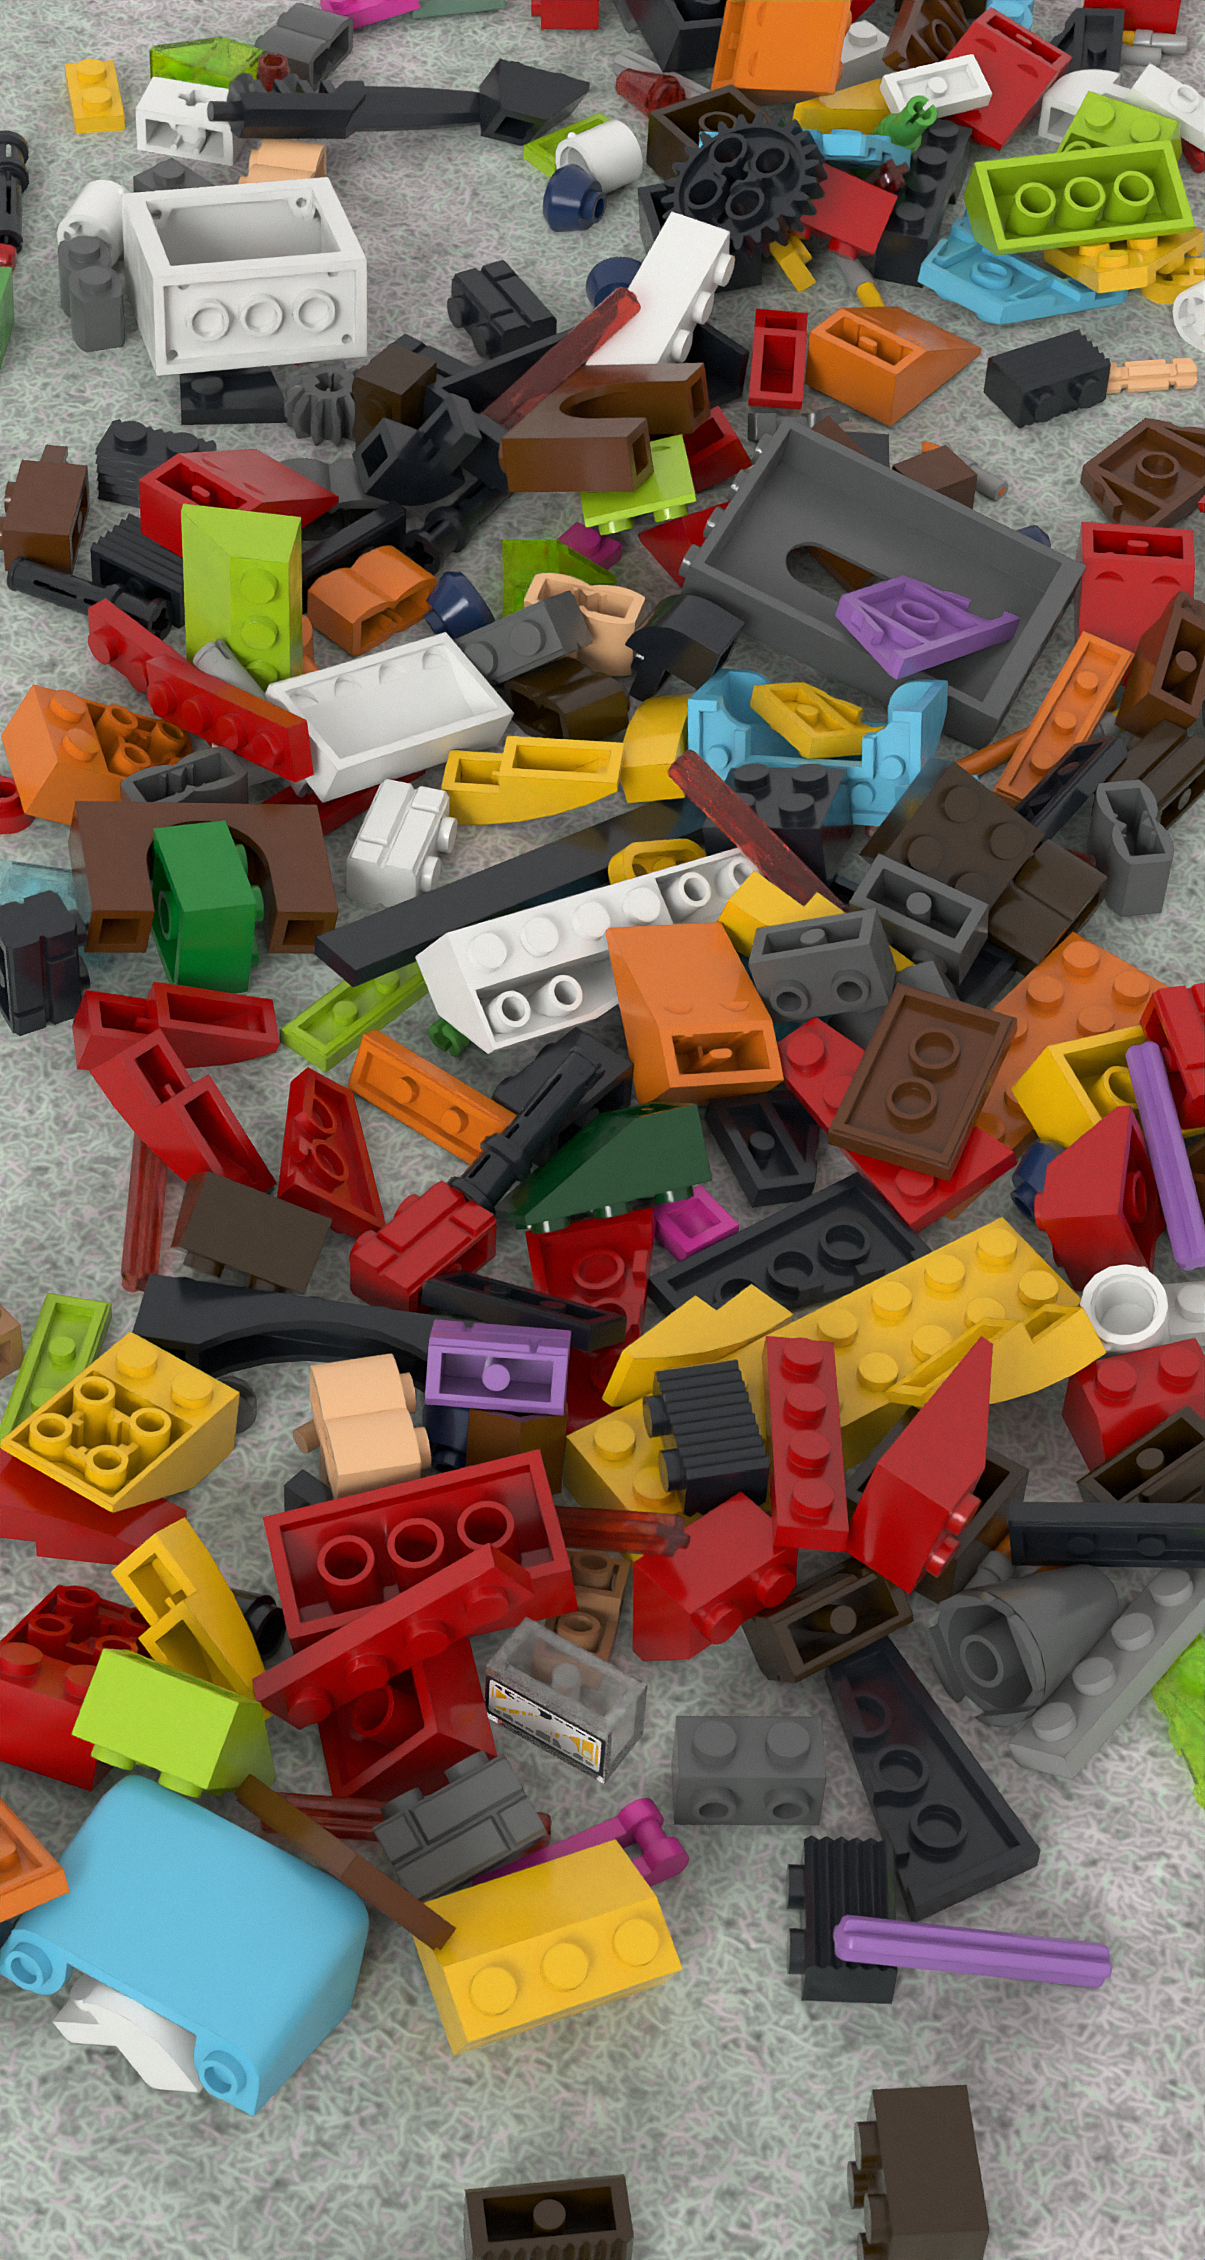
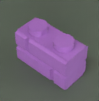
(498, 1367)

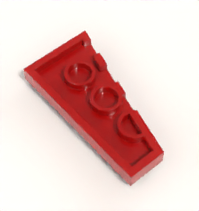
(818, 1071)
(606, 1268)

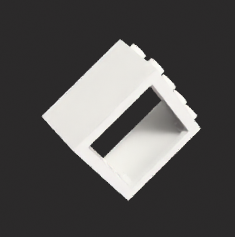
(244, 275)

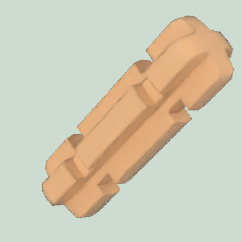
(1152, 375)

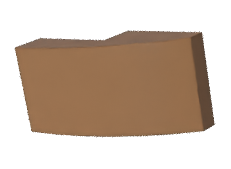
(600, 1596)

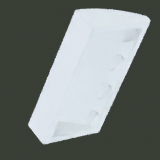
(392, 714)

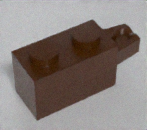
(46, 511)
(1167, 670)

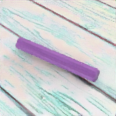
(1167, 1154)
(971, 1951)

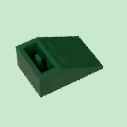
(612, 1160)

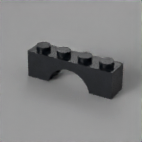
(917, 216)

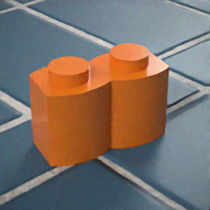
(370, 600)

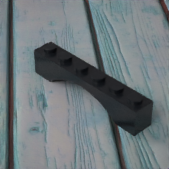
(243, 1328)

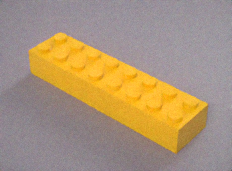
(877, 1341)

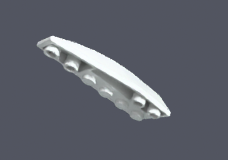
(553, 961)

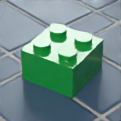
(204, 907)

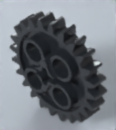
(750, 182)

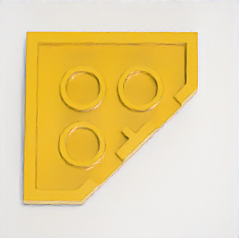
(1125, 262)

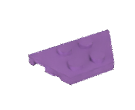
(918, 626)

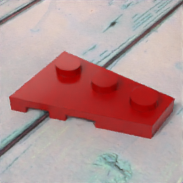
(327, 1157)

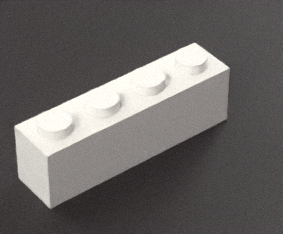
(673, 292)

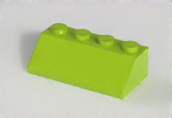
(1077, 198)
(244, 588)

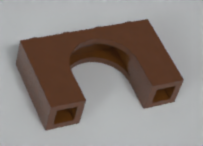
(599, 425)
(284, 857)

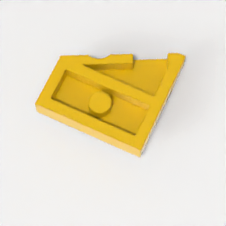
(811, 719)

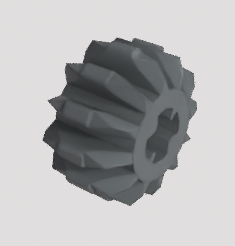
(321, 403)

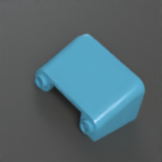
(732, 735)
(201, 1931)

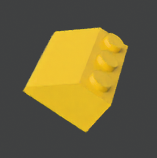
(1080, 1084)
(546, 1946)

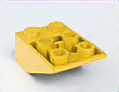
(130, 1427)

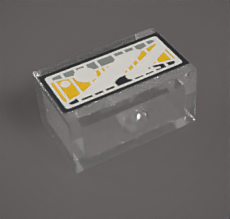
(565, 1700)

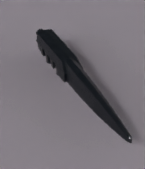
(332, 113)

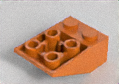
(782, 48)
(883, 359)
(82, 750)
(691, 1015)

